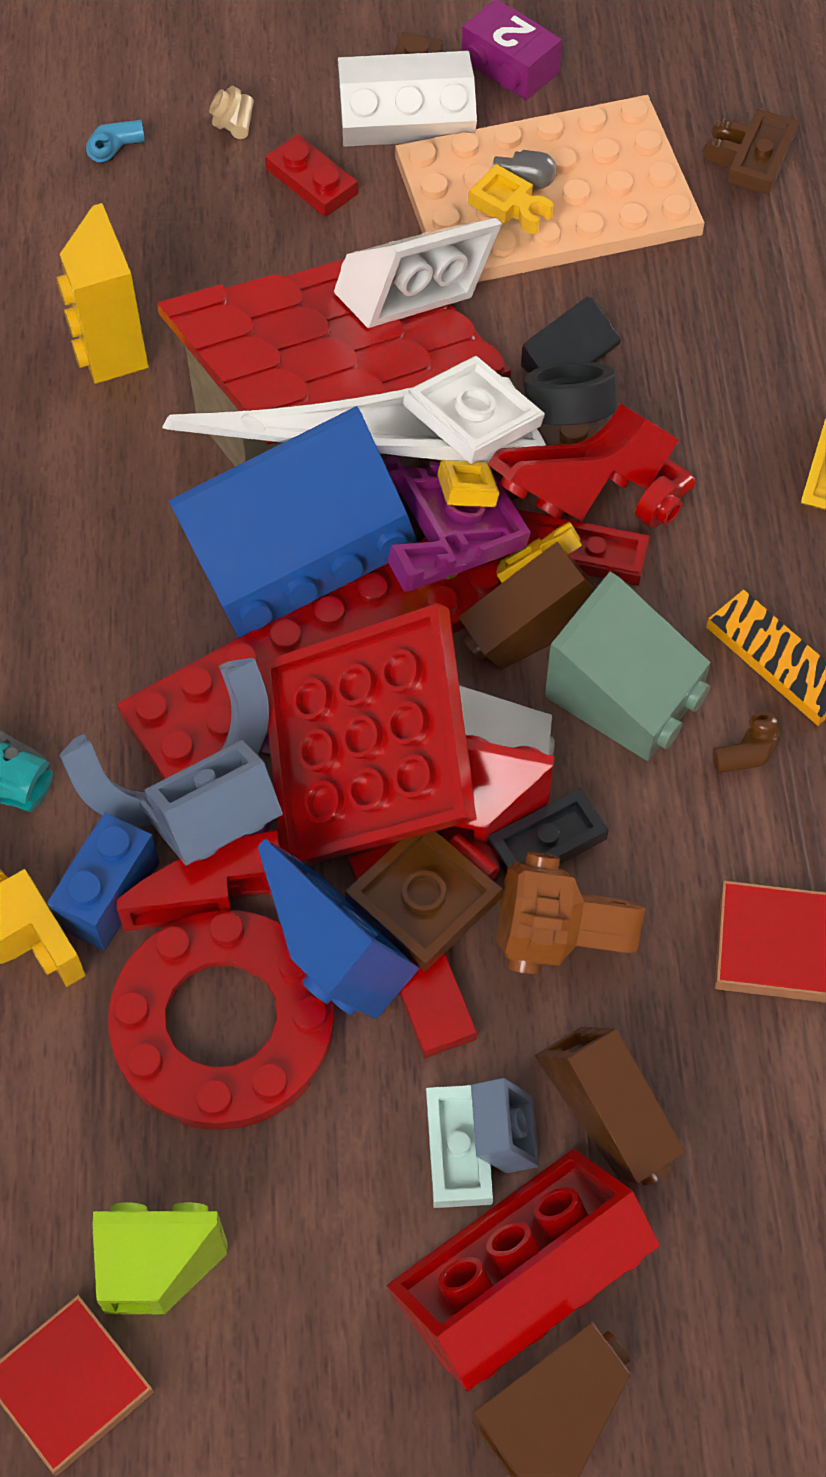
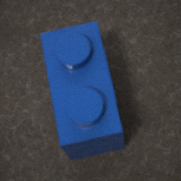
(104, 869)

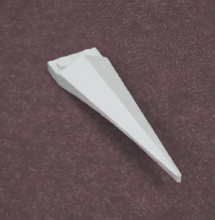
(388, 420)

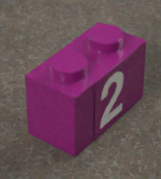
(512, 49)

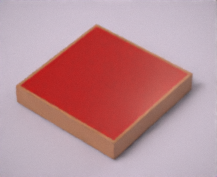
(771, 941)
(69, 1385)

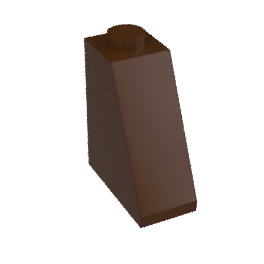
(527, 609)
(613, 1103)
(557, 1408)

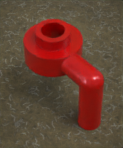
(662, 498)

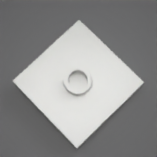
(473, 409)

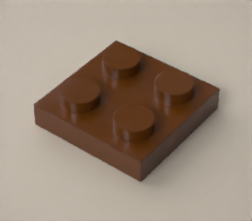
(423, 896)

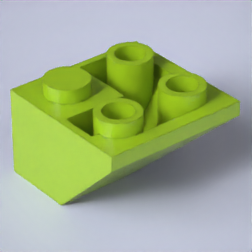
(153, 1256)

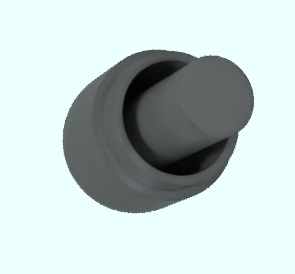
(531, 166)

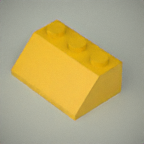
(101, 301)

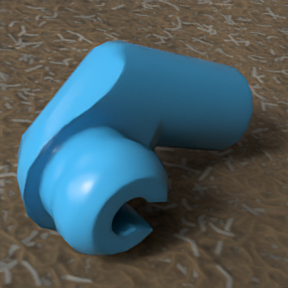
(111, 137)

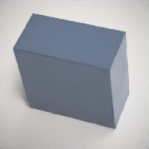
(504, 1126)

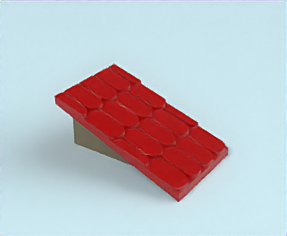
(300, 345)

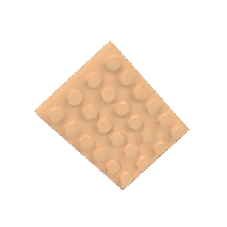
(610, 191)

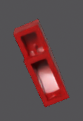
(197, 887)

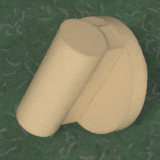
(232, 111)

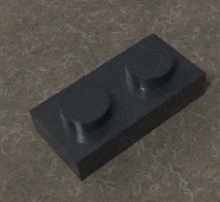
(556, 829)

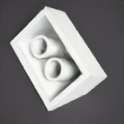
(406, 97)
(416, 272)

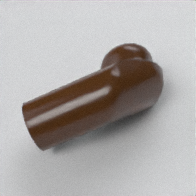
(754, 748)

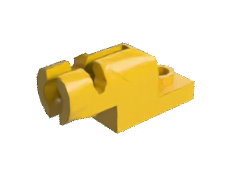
(29, 925)

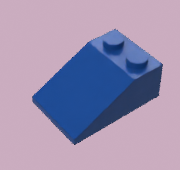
(331, 940)

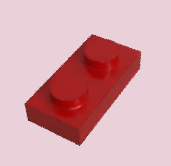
(311, 175)

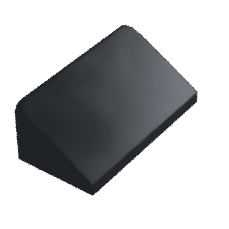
(575, 336)

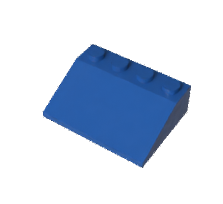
(295, 522)

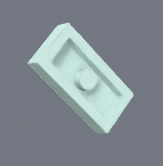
(456, 1172)

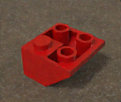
(505, 786)

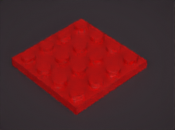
(368, 737)

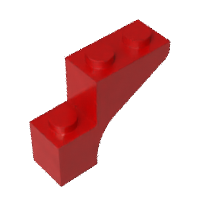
(573, 474)

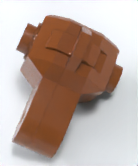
(547, 916)

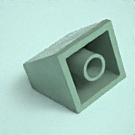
(626, 670)

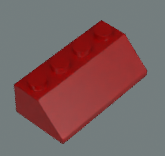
(524, 1267)

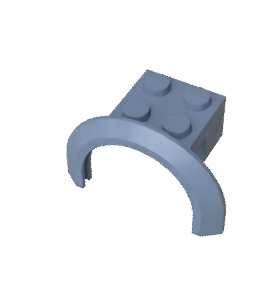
(207, 801)

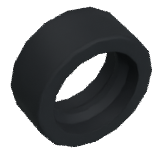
(573, 392)

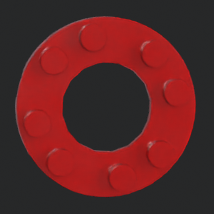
(226, 1094)

